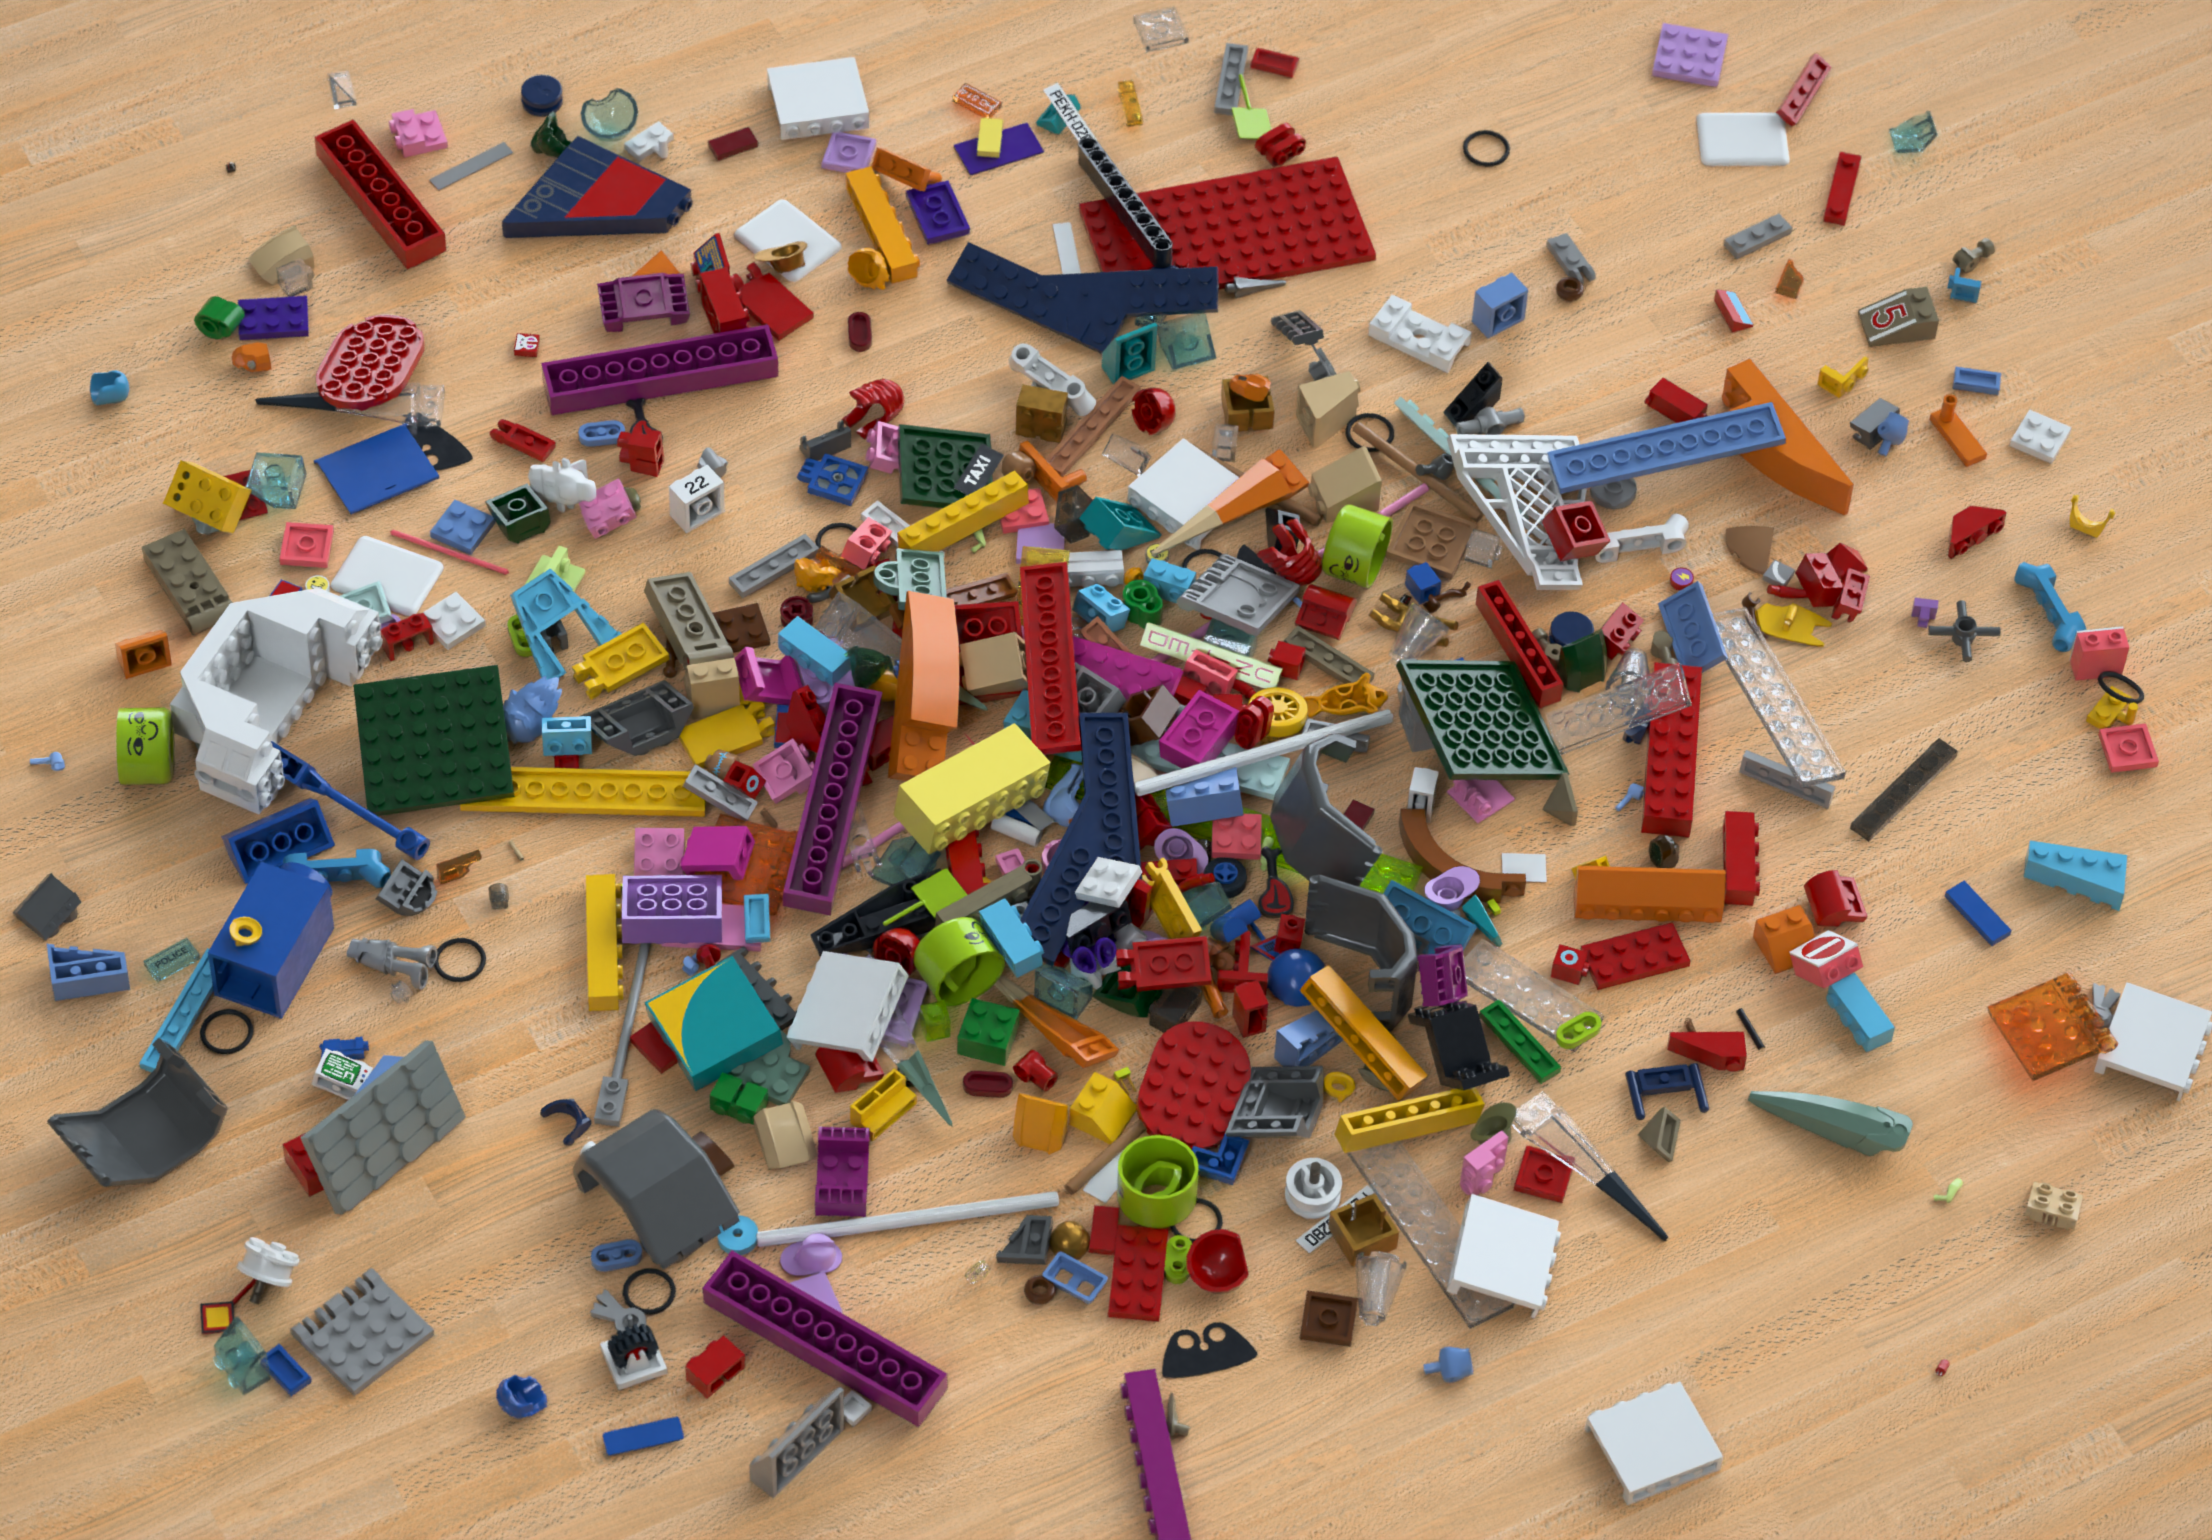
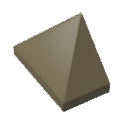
(1562, 802)
(1662, 1133)

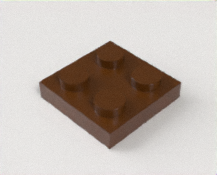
(743, 627)
(1328, 1318)

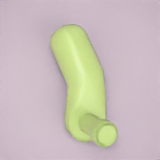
(980, 538)
(1268, 841)
(1952, 1189)

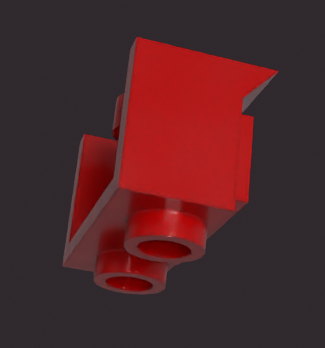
(403, 631)

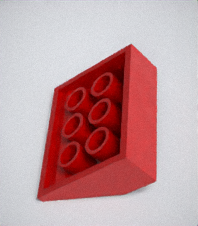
(983, 622)

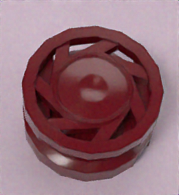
(794, 607)

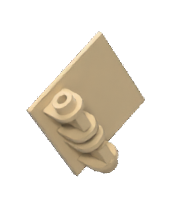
(2054, 1202)

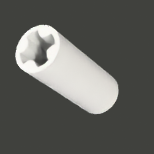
(1017, 830)

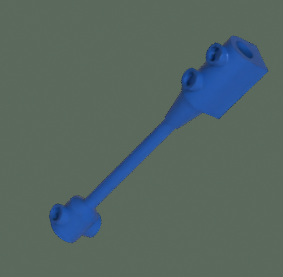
(306, 777)

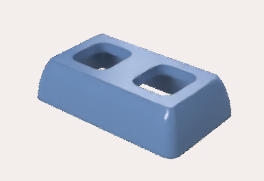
(1080, 1274)

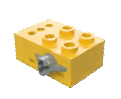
(207, 498)

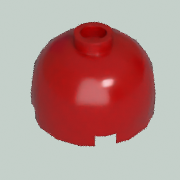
(1153, 410)
(897, 946)

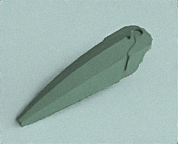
(1839, 1120)

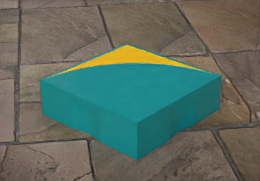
(714, 1023)

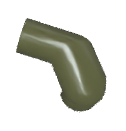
(634, 498)

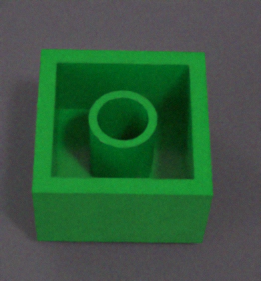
(988, 1032)

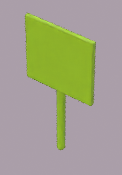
(1250, 121)
(934, 894)

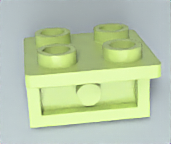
(561, 566)

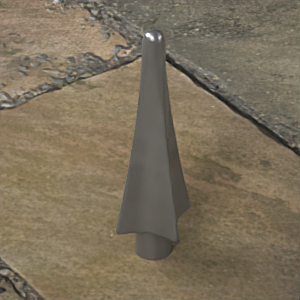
(1247, 286)

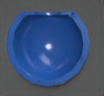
(1290, 972)

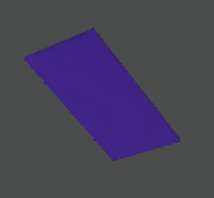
(1016, 144)

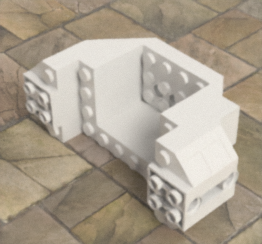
(258, 677)

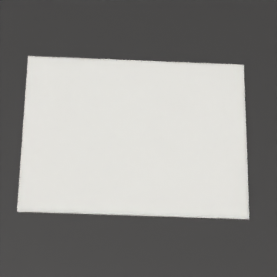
(1530, 864)

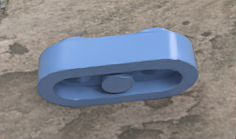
(600, 433)
(616, 1255)

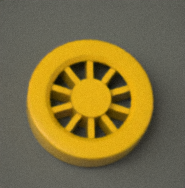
(1289, 711)

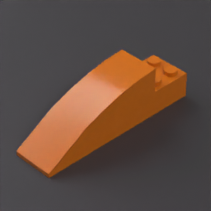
(1802, 461)
(925, 686)

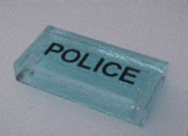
(171, 959)

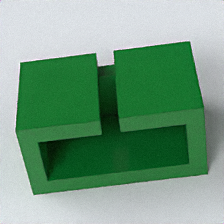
(736, 1103)

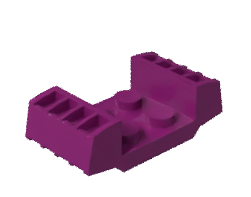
(643, 299)
(1443, 976)
(842, 1171)

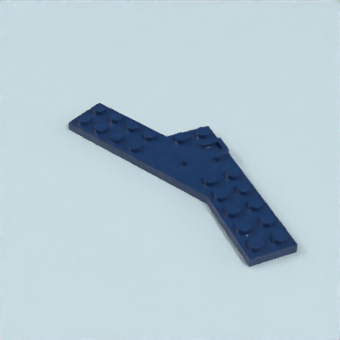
(1084, 305)
(1100, 828)

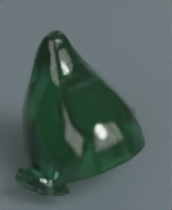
(867, 666)

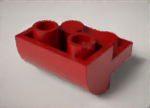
(1325, 611)
(1834, 899)
(847, 1069)

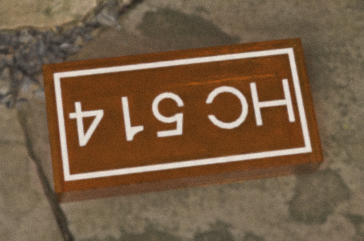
(977, 101)

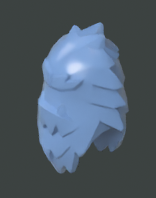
(527, 708)

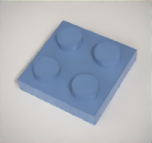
(462, 527)

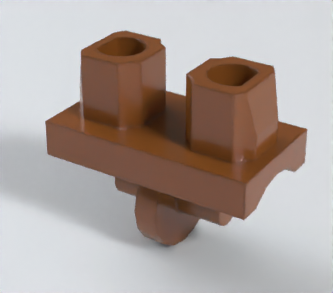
(1218, 956)

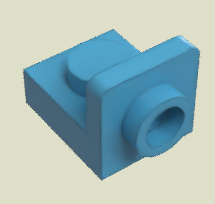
(1963, 288)

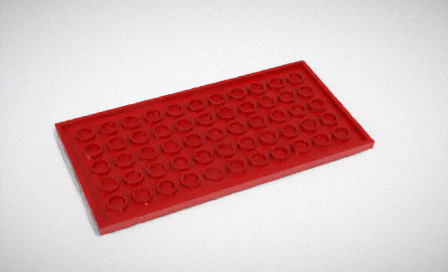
(1244, 224)

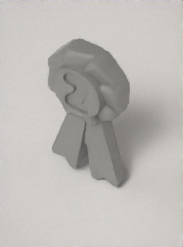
(2103, 1004)
(615, 1312)

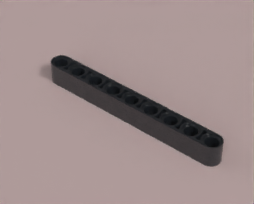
(1125, 203)

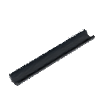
(1750, 1028)

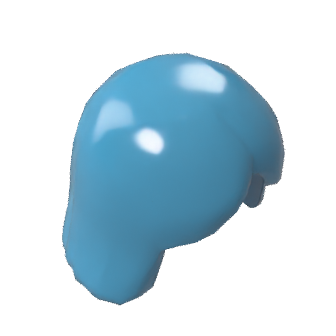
(109, 387)

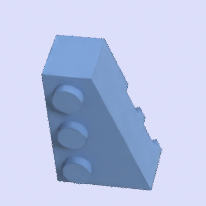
(1205, 799)
(86, 973)
(1305, 1040)

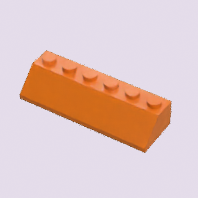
(1649, 894)

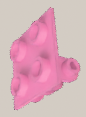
(1480, 797)
(658, 851)

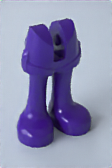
(1085, 958)

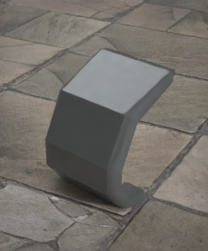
(1311, 830)
(1369, 925)
(148, 1127)
(660, 1184)

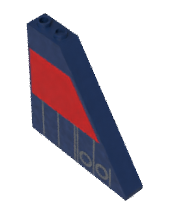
(597, 195)

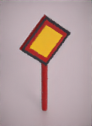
(218, 1316)

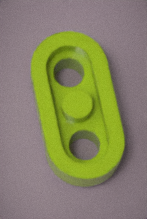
(518, 637)
(1576, 1030)
(1177, 1257)

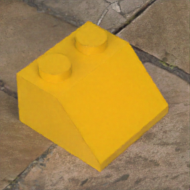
(1102, 1109)

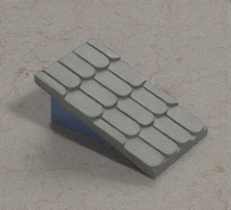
(383, 1126)

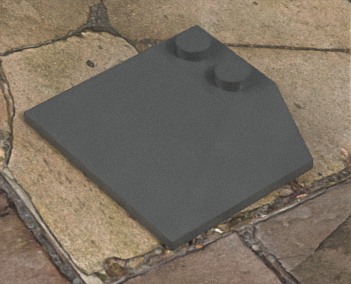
(642, 719)
(1279, 1103)

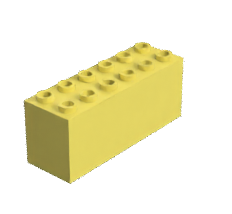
(971, 789)

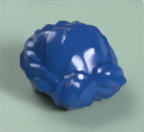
(521, 1396)

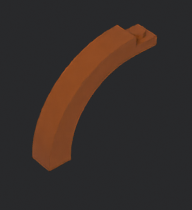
(1429, 855)

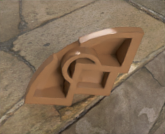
(1751, 545)

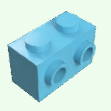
(1169, 579)
(1095, 602)
(566, 736)

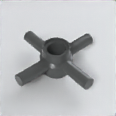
(1963, 631)

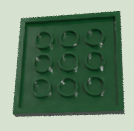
(933, 463)

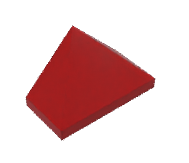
(1845, 557)

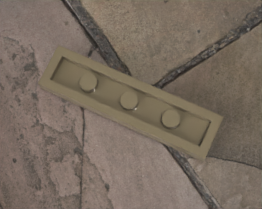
(1327, 657)

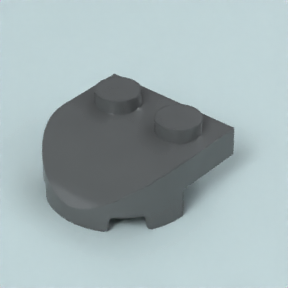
(408, 890)

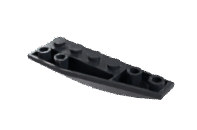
(864, 923)

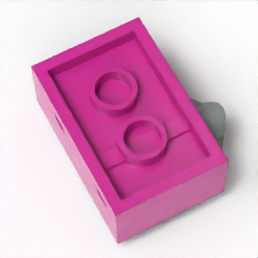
(1198, 731)

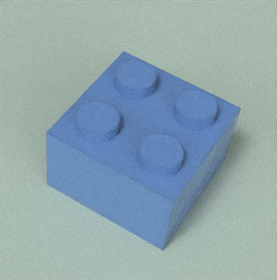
(1499, 305)

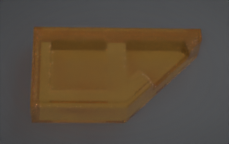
(1790, 281)
(456, 867)

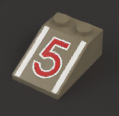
(1900, 318)

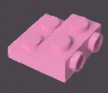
(417, 132)
(884, 447)
(608, 509)
(786, 770)
(1482, 1164)

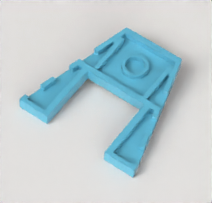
(545, 603)

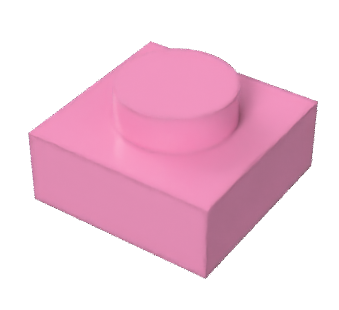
(1009, 860)

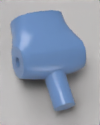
(1892, 431)
(1453, 1364)

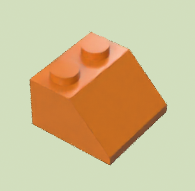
(143, 653)
(1782, 933)

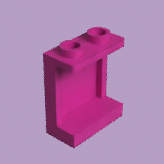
(767, 678)
(718, 850)

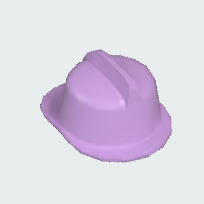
(1178, 844)
(1452, 887)
(811, 1256)

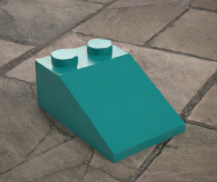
(1131, 354)
(1117, 524)

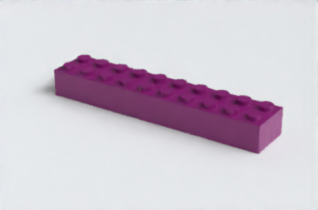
(660, 369)
(832, 799)
(825, 1338)

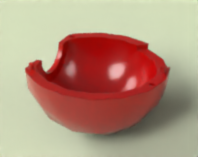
(1217, 1261)

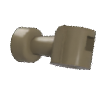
(1968, 260)
(1662, 647)
(1552, 651)

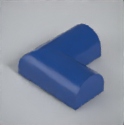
(1234, 922)
(1224, 1164)

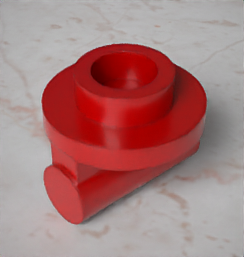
(708, 955)

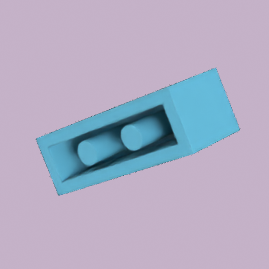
(813, 651)
(1012, 937)
(1860, 1012)

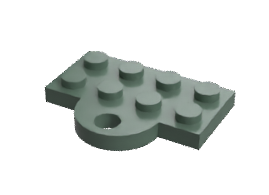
(914, 572)
(775, 1072)

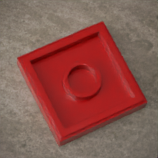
(1542, 1175)

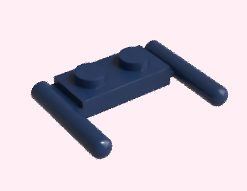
(1665, 1080)

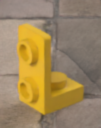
(1838, 384)

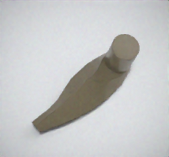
(1371, 1078)
(1172, 1418)

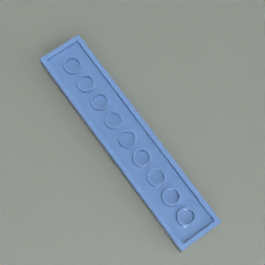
(1666, 447)

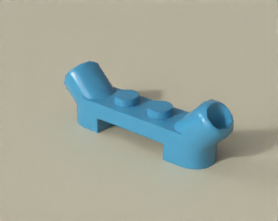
(2042, 581)
(365, 866)

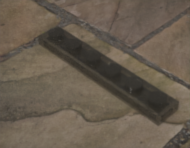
(1903, 789)

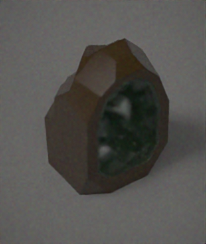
(1664, 852)

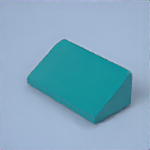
(1052, 120)

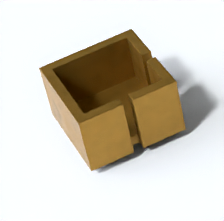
(1245, 412)
(1041, 413)
(864, 593)
(1365, 1231)

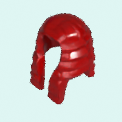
(881, 392)
(1294, 566)

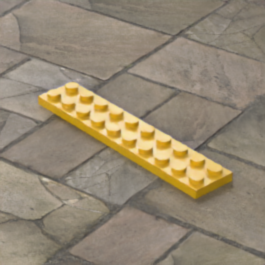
(597, 793)

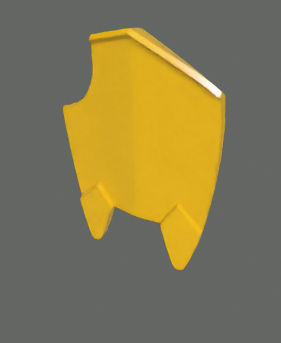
(1790, 623)

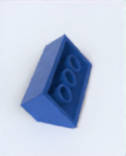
(270, 839)

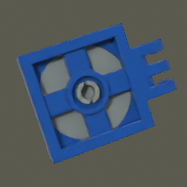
(833, 478)

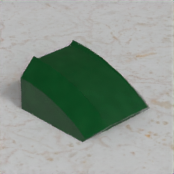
(519, 513)
(1583, 662)
(1125, 1000)

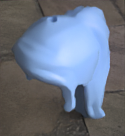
(1061, 803)

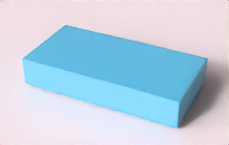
(757, 918)

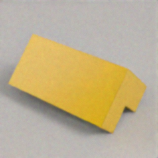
(882, 1104)

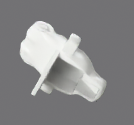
(562, 484)

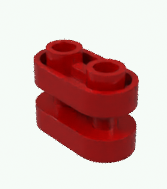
(1280, 144)
(1254, 722)

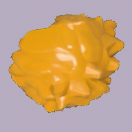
(868, 268)
(814, 575)

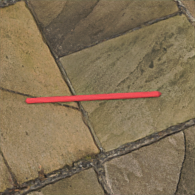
(449, 552)

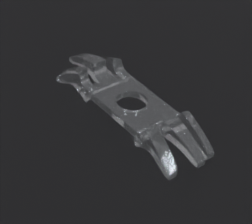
(863, 852)

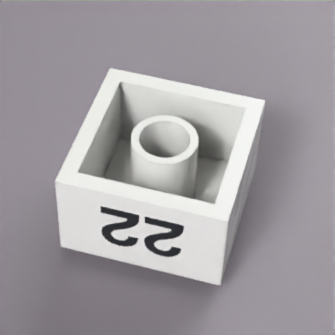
(696, 498)

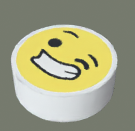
(317, 582)

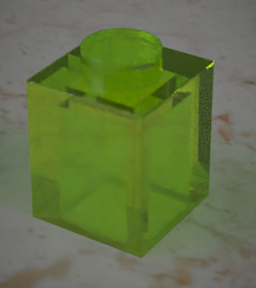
(935, 1021)

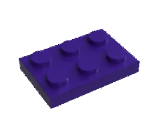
(938, 212)
(274, 318)

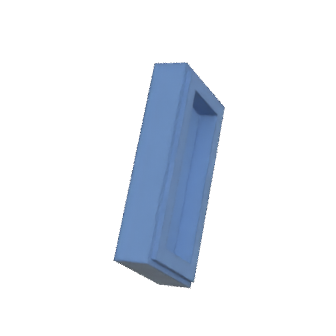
(1976, 380)

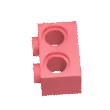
(867, 544)
(1210, 672)

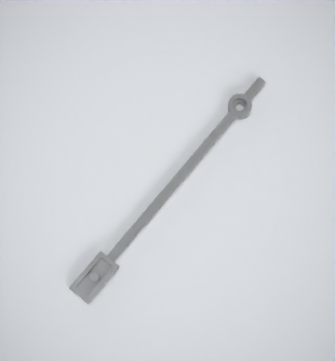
(614, 1088)

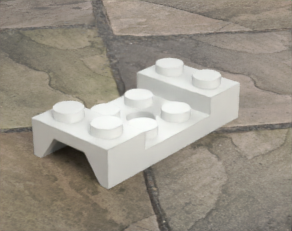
(1399, 324)

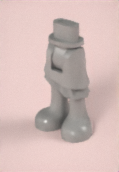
(383, 955)

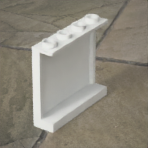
(818, 98)
(1179, 487)
(848, 1004)
(2157, 1038)
(1504, 1253)
(1655, 1442)

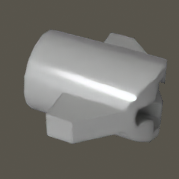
(714, 461)

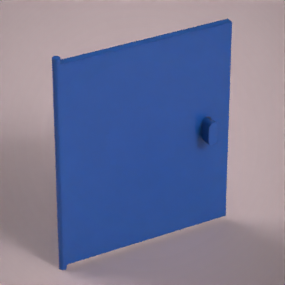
(377, 468)

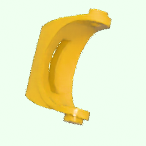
(2085, 525)

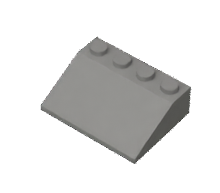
(799, 1444)

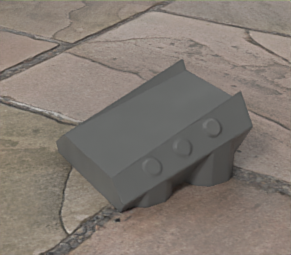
(48, 907)

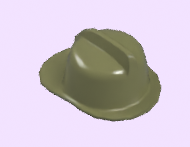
(1494, 1120)

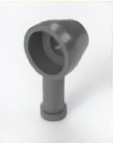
(1439, 467)

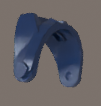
(1635, 734)
(571, 1108)

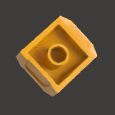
(1040, 1123)

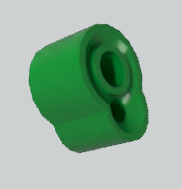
(218, 317)
(1143, 603)

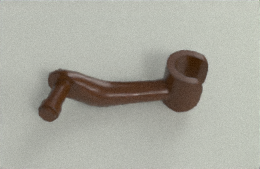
(1433, 604)
(1750, 604)

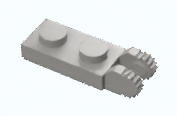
(1570, 257)

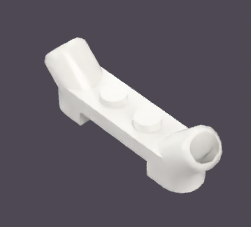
(1031, 364)
(1667, 537)

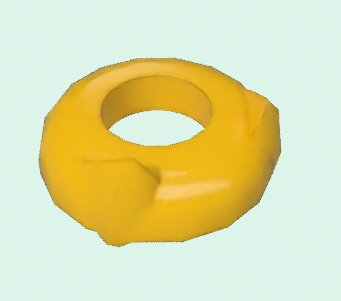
(245, 923)
(1339, 1078)

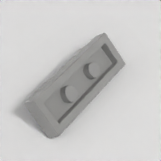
(1757, 236)
(719, 793)

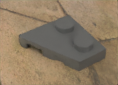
(1029, 1242)

